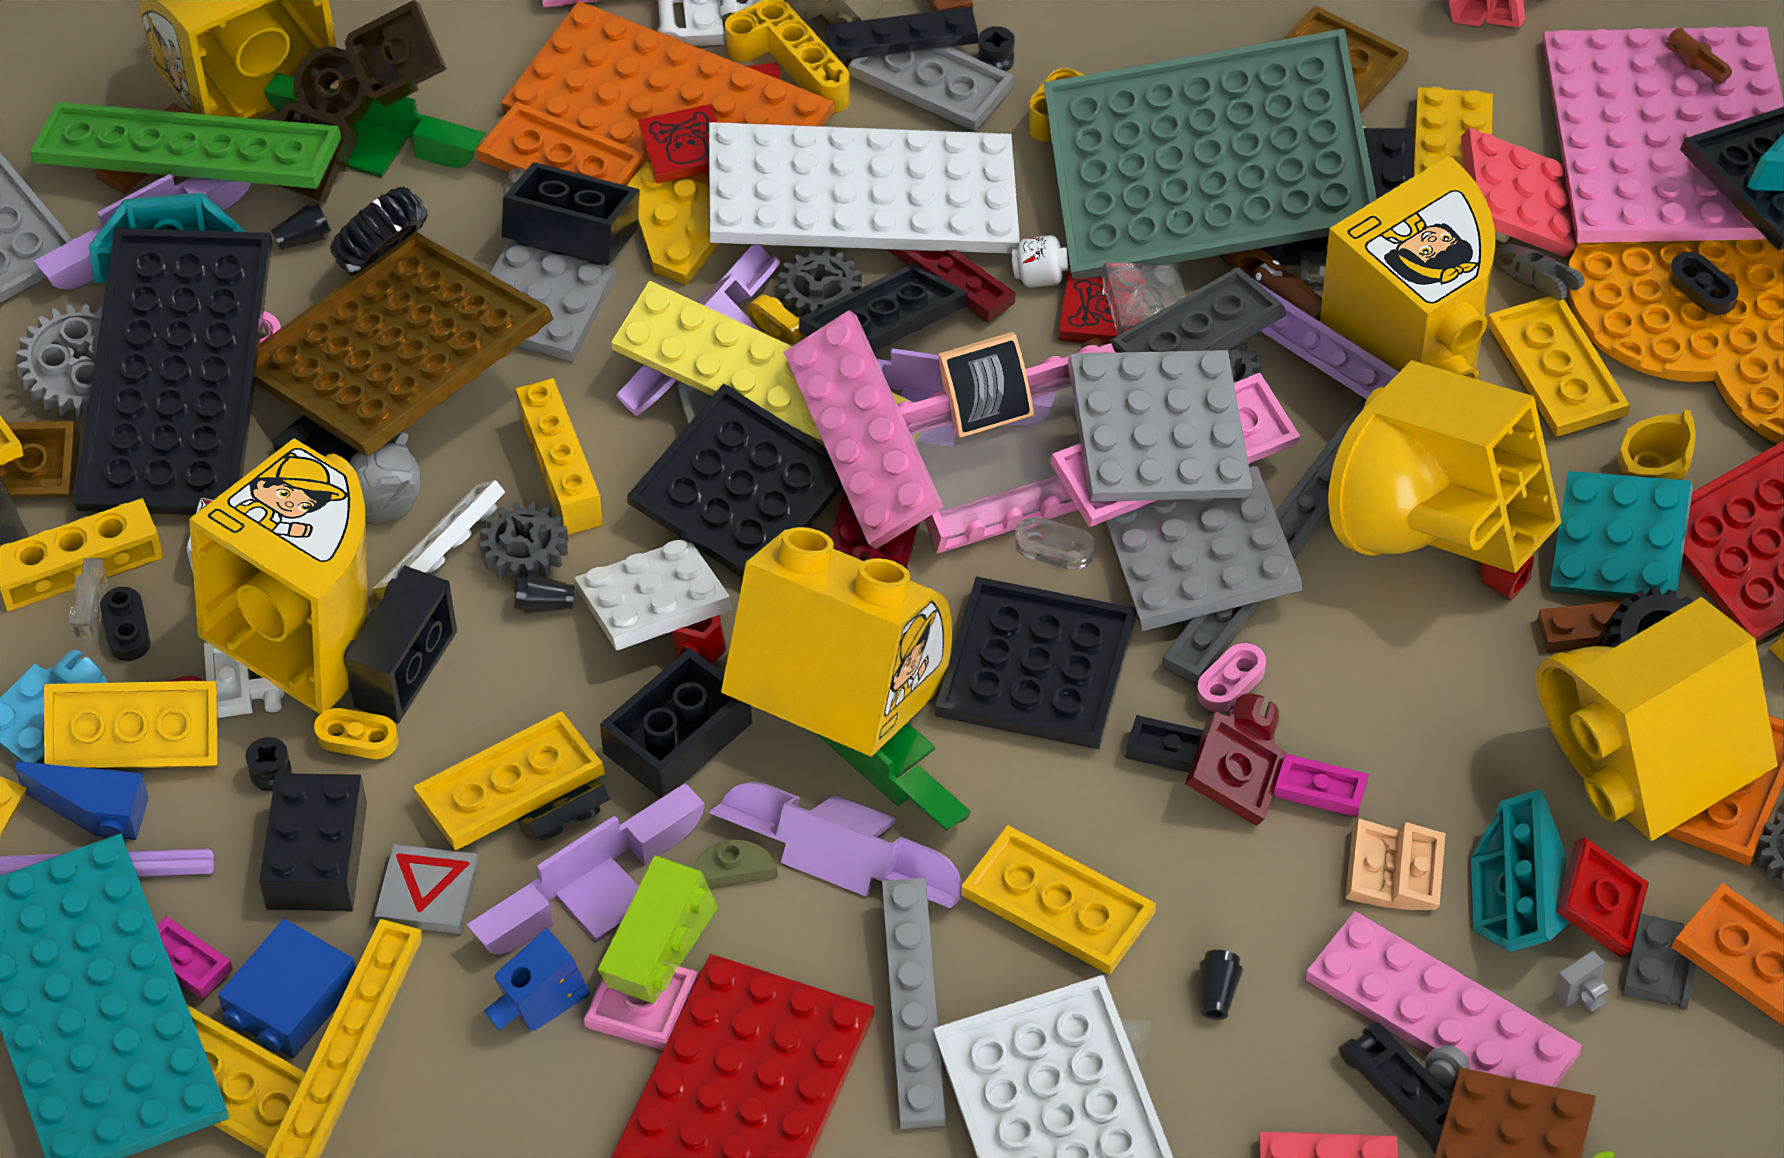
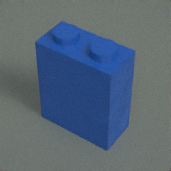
(286, 989)

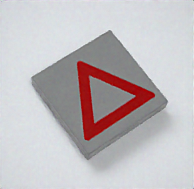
(427, 888)

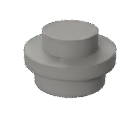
(1445, 1065)

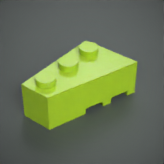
(658, 930)

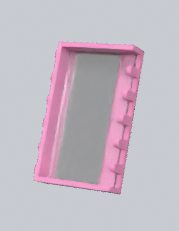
(1002, 472)

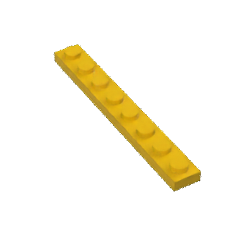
(346, 1042)

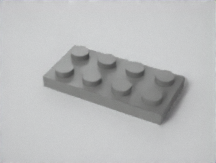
(939, 82)

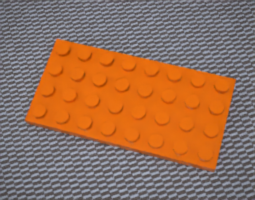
(614, 72)

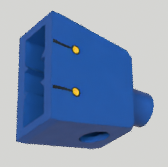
(537, 984)

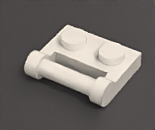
(701, 21)

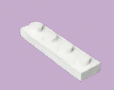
(447, 533)

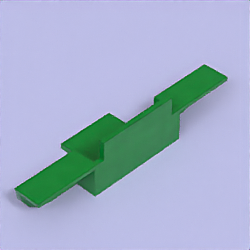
(387, 128)
(895, 759)

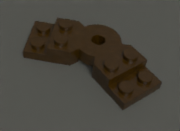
(378, 66)

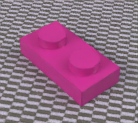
(1321, 785)
(193, 961)

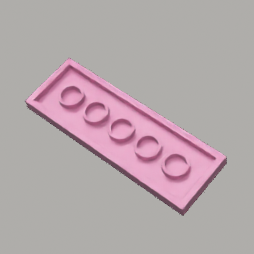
(863, 430)
(1264, 430)
(1437, 1005)

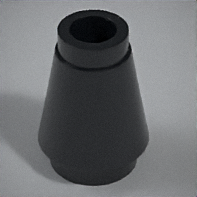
(301, 228)
(542, 594)
(1218, 982)

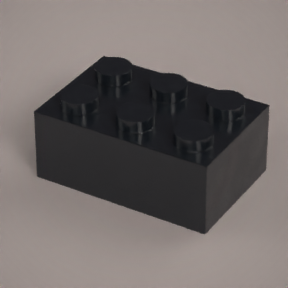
(570, 213)
(400, 643)
(674, 724)
(313, 842)

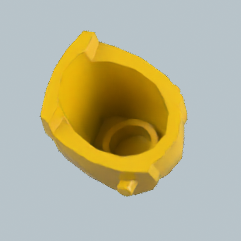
(1659, 447)

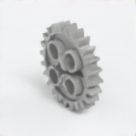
(54, 345)

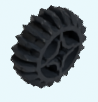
(378, 229)

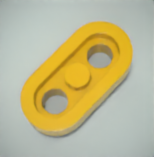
(775, 320)
(358, 731)

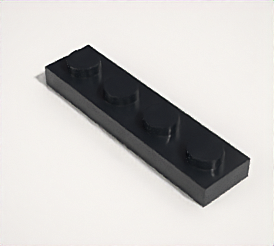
(902, 33)

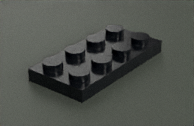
(892, 306)

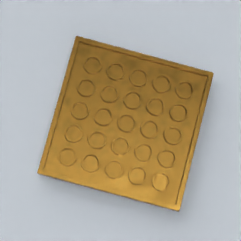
(395, 342)

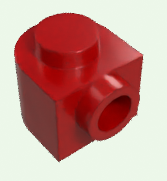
(1507, 582)
(702, 637)

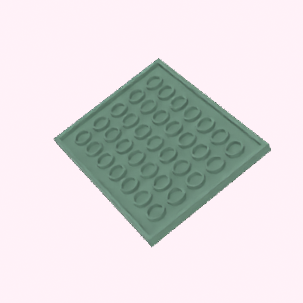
(1209, 153)

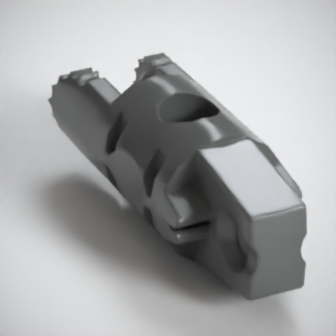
(1538, 270)

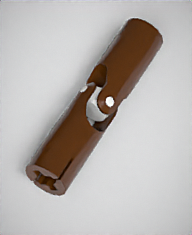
(1276, 279)

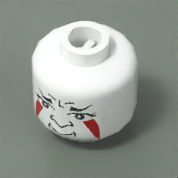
(1040, 261)

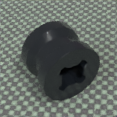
(997, 47)
(263, 771)

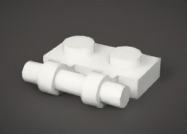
(234, 685)

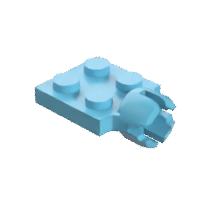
(24, 704)

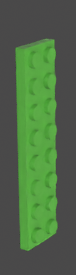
(186, 144)

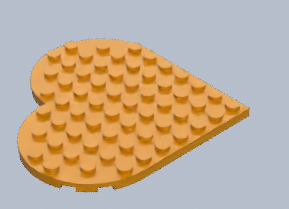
(1657, 330)

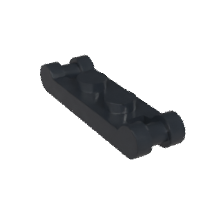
(1400, 1080)

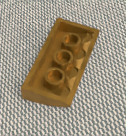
(47, 462)

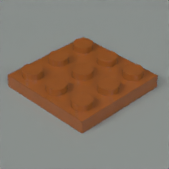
(1514, 1119)

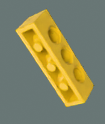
(559, 456)
(51, 560)

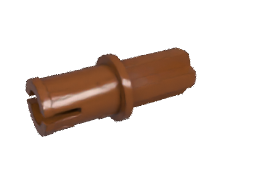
(1698, 56)

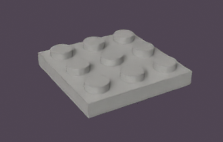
(566, 285)

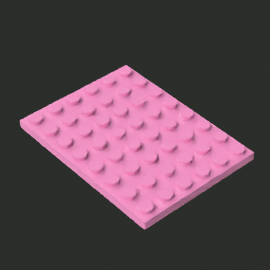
(1623, 118)

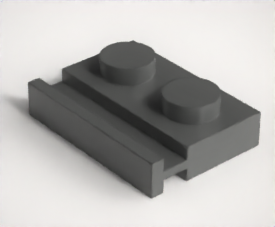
(1657, 969)

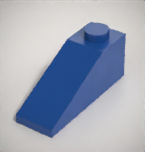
(93, 799)

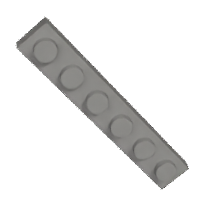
(913, 1004)

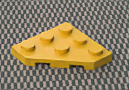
(674, 224)

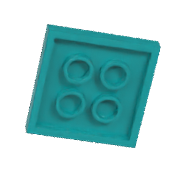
(1620, 534)

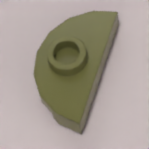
(735, 863)

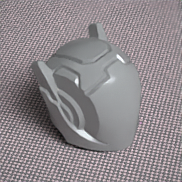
(388, 480)

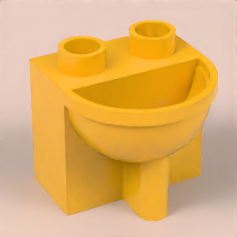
(1444, 469)
(1662, 718)

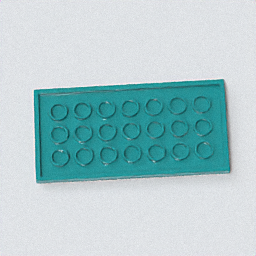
(97, 1010)

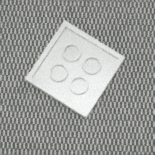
(653, 593)

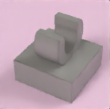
(1582, 983)

